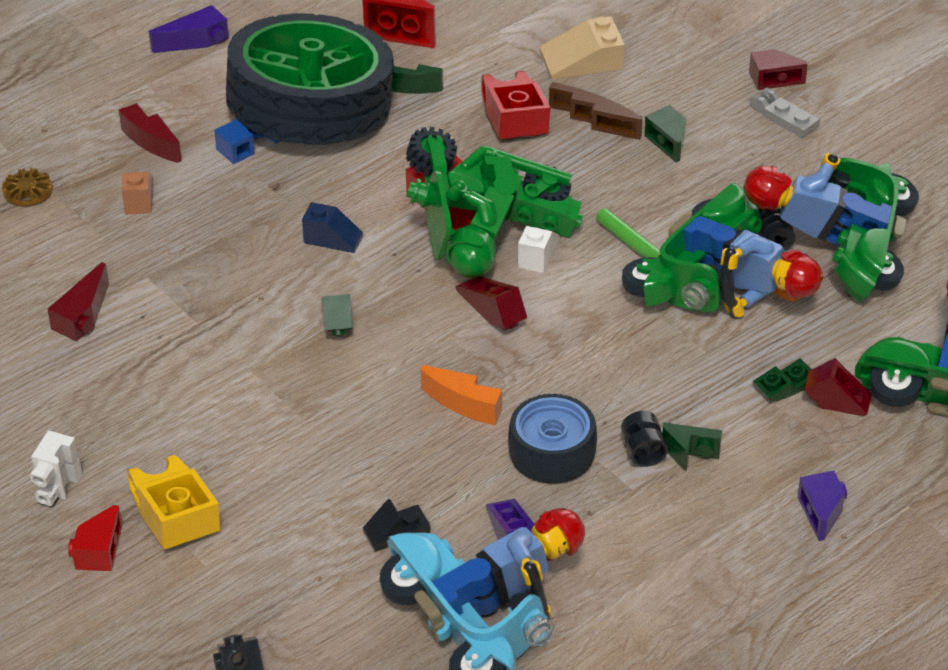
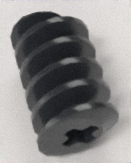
(776, 229)

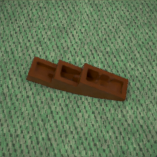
(599, 111)

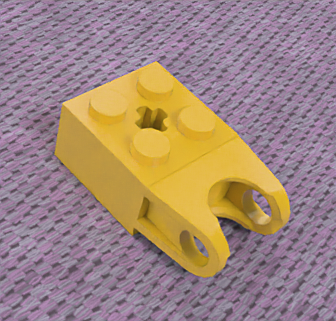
(174, 503)

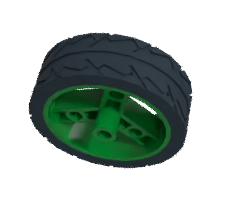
(291, 77)

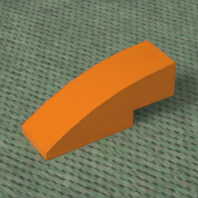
(462, 394)

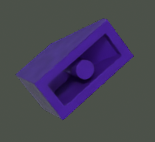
(822, 501)

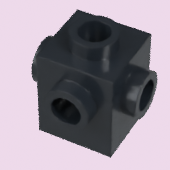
(235, 645)

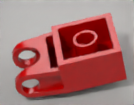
(515, 106)

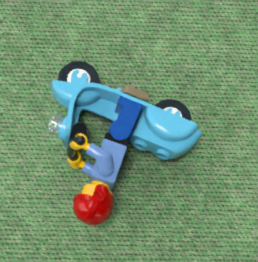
(461, 591)

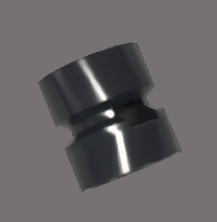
(644, 438)

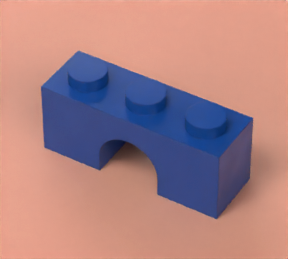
(236, 141)

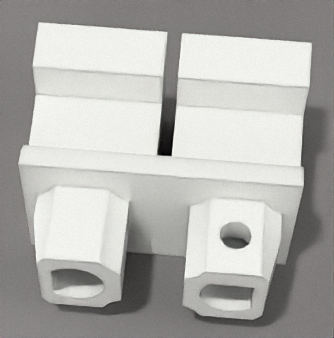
(54, 466)

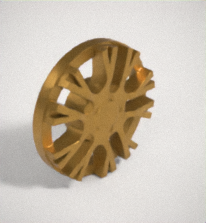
(26, 185)

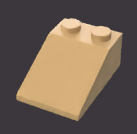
(585, 49)

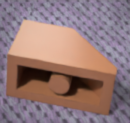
(137, 192)

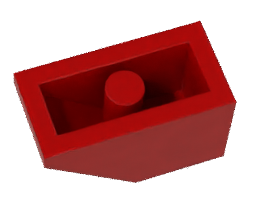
(97, 541)

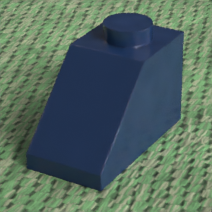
(330, 228)

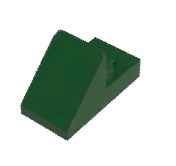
(691, 440)

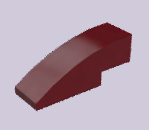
(149, 133)

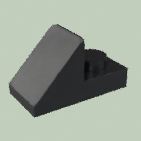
(389, 522)

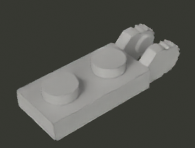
(784, 113)

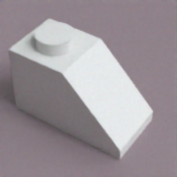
(536, 248)

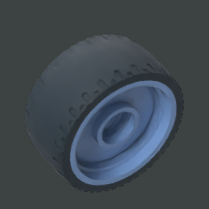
(552, 438)

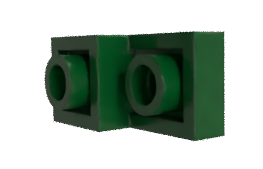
(419, 81)
(783, 383)

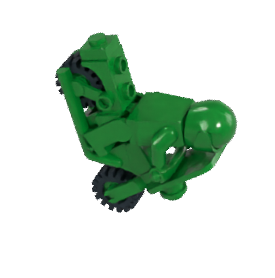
(493, 187)

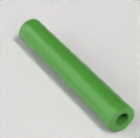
(627, 234)

